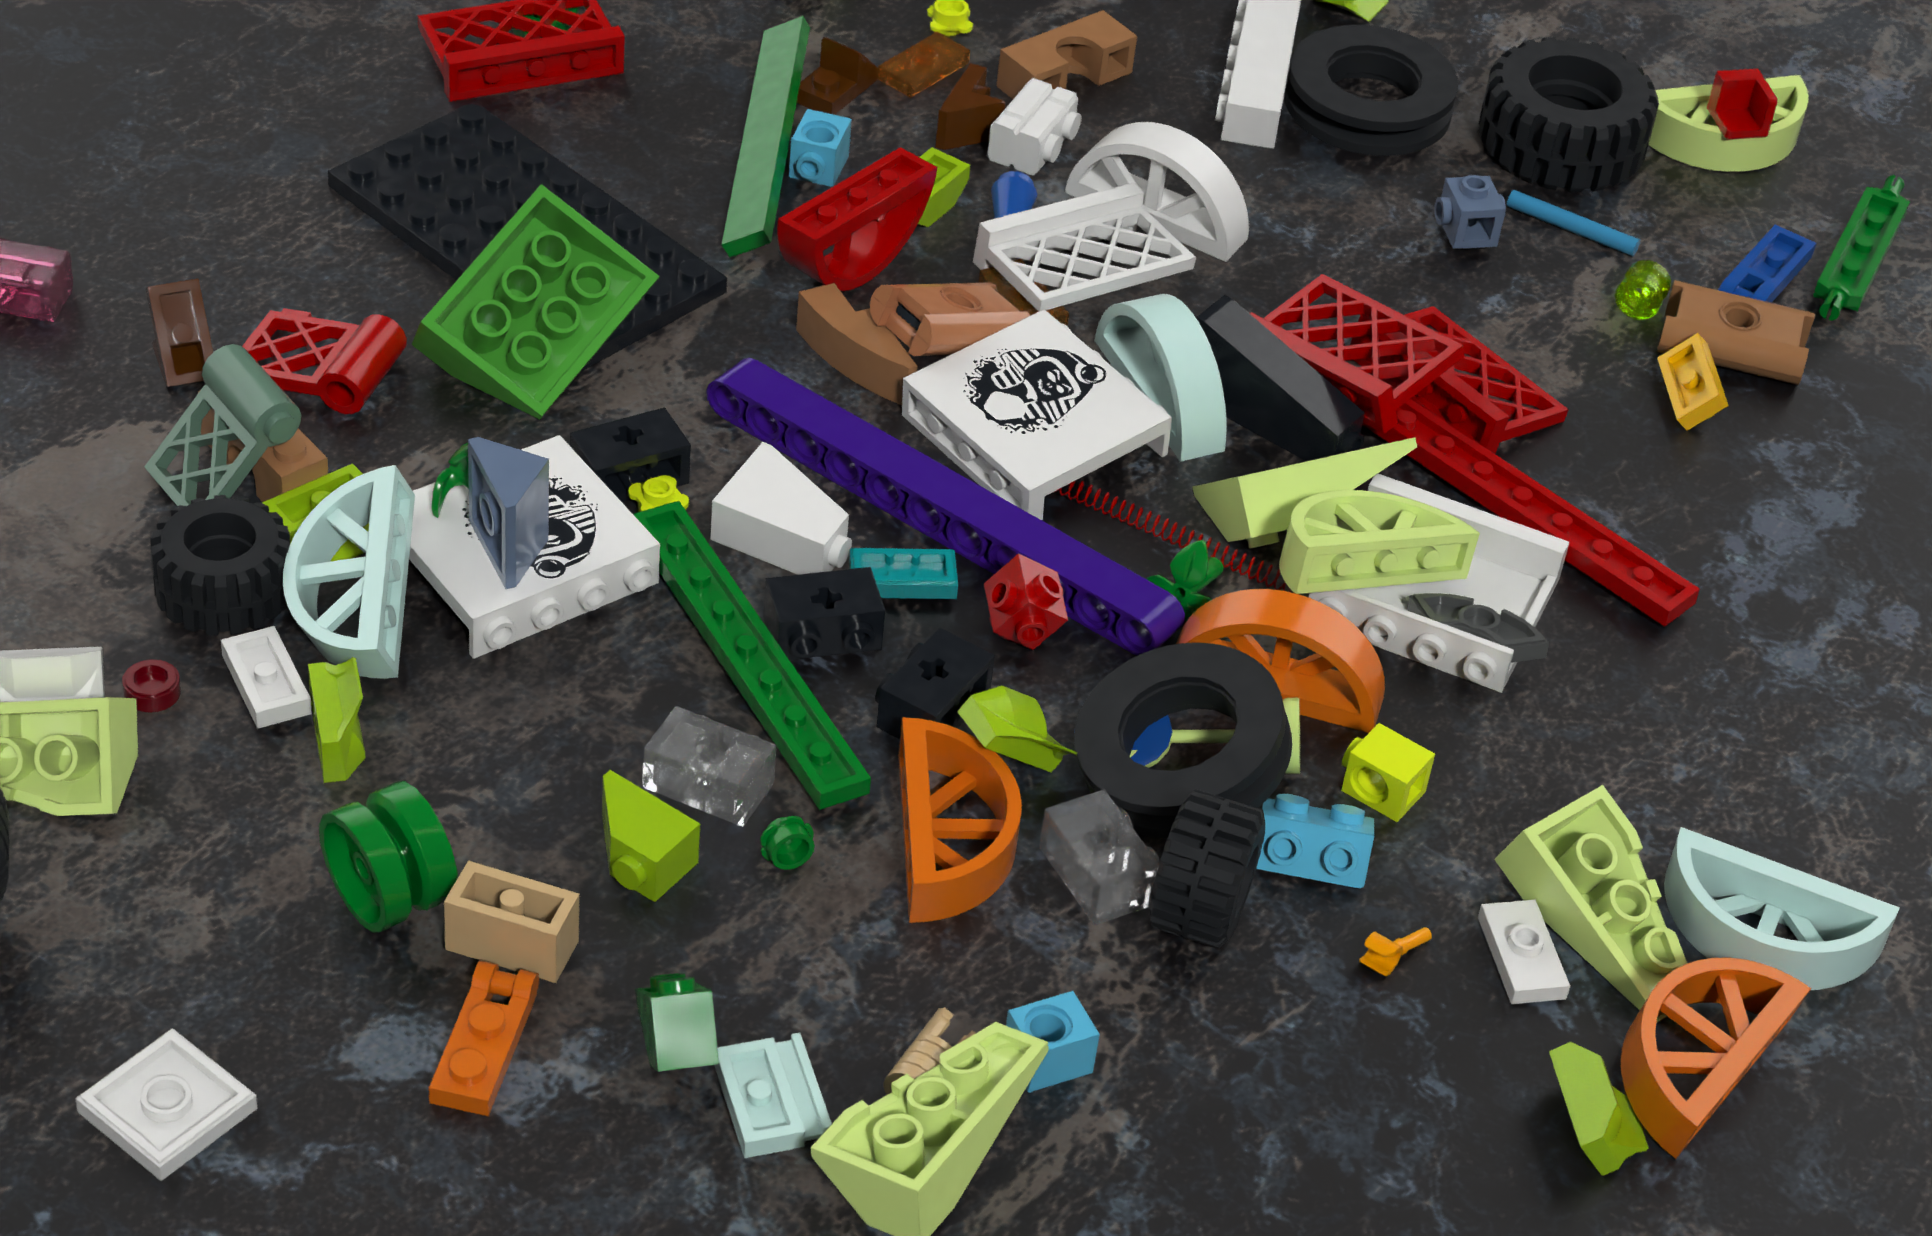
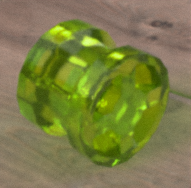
(1654, 286)

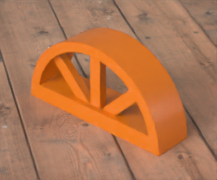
(1339, 696)
(962, 757)
(1737, 987)

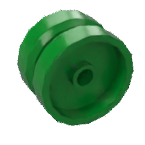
(388, 856)

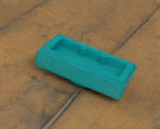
(910, 571)

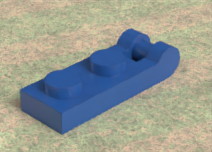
(1770, 265)

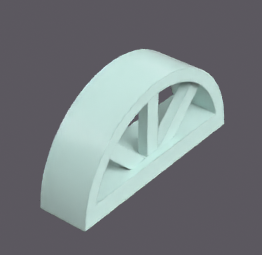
(1172, 363)
(388, 506)
(1810, 906)

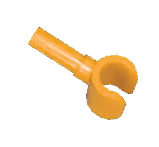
(1385, 954)

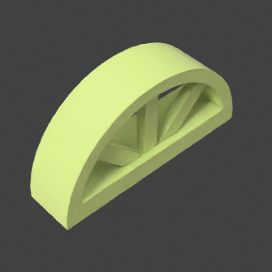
(1691, 136)
(1372, 542)

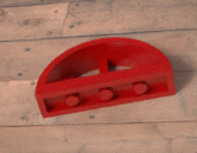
(876, 204)

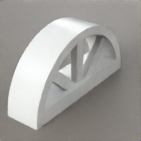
(1208, 220)

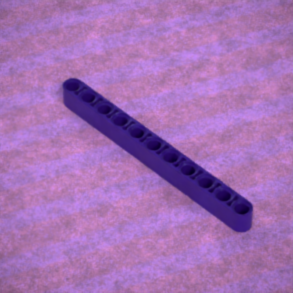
(942, 502)

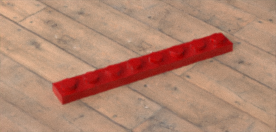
(1523, 500)

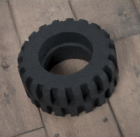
(1568, 114)

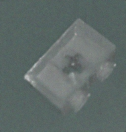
(709, 766)
(1099, 856)

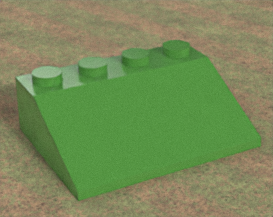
(534, 305)

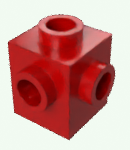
(1025, 602)

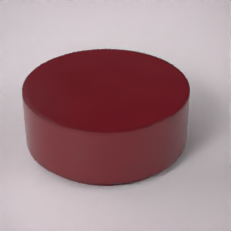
(152, 684)

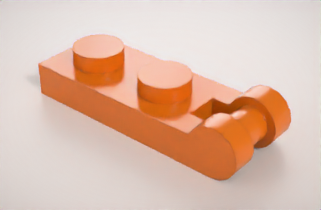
(483, 1039)

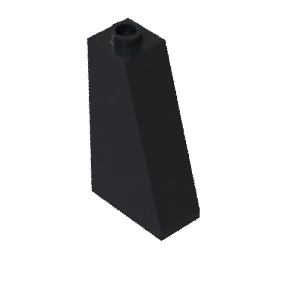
(1275, 389)

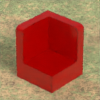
(1742, 103)

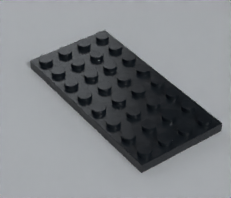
(470, 172)

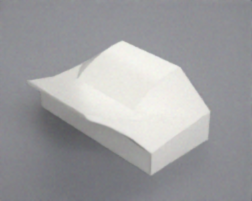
(51, 674)

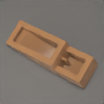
(853, 342)

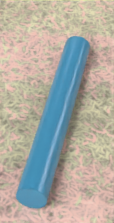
(1573, 222)

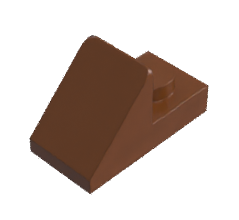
(838, 80)
(968, 111)
(179, 331)

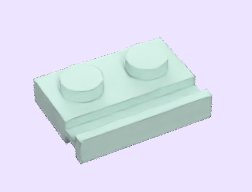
(771, 1095)

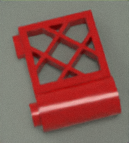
(345, 370)

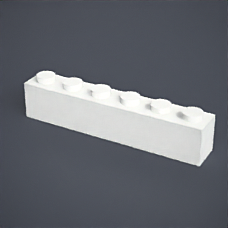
(1257, 71)

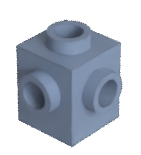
(1470, 211)

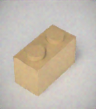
(511, 921)

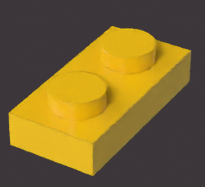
(1692, 381)

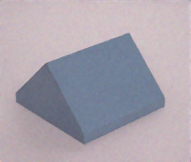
(508, 505)

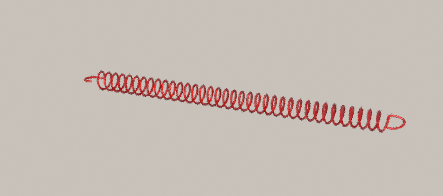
(1097, 494)

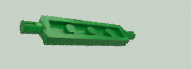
(1861, 248)

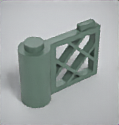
(244, 402)

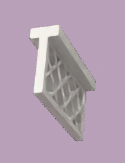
(1077, 227)

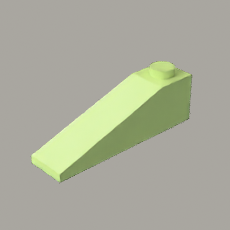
(1263, 501)
(68, 753)
(1596, 892)
(922, 1143)

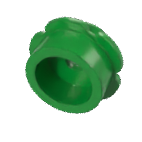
(787, 842)

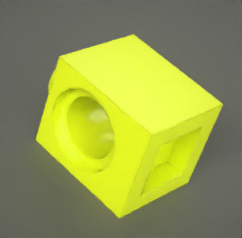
(1386, 771)

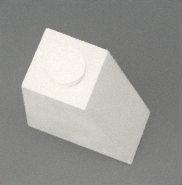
(780, 516)

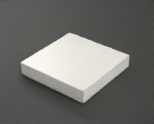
(166, 1104)

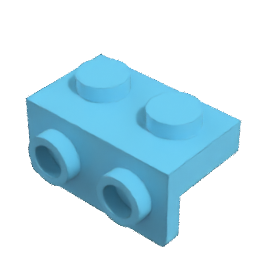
(1316, 841)

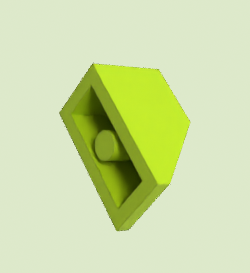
(646, 838)

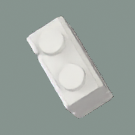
(1034, 127)

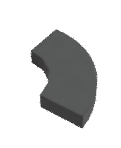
(1482, 622)

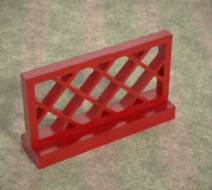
(521, 61)
(1362, 383)
(1464, 398)

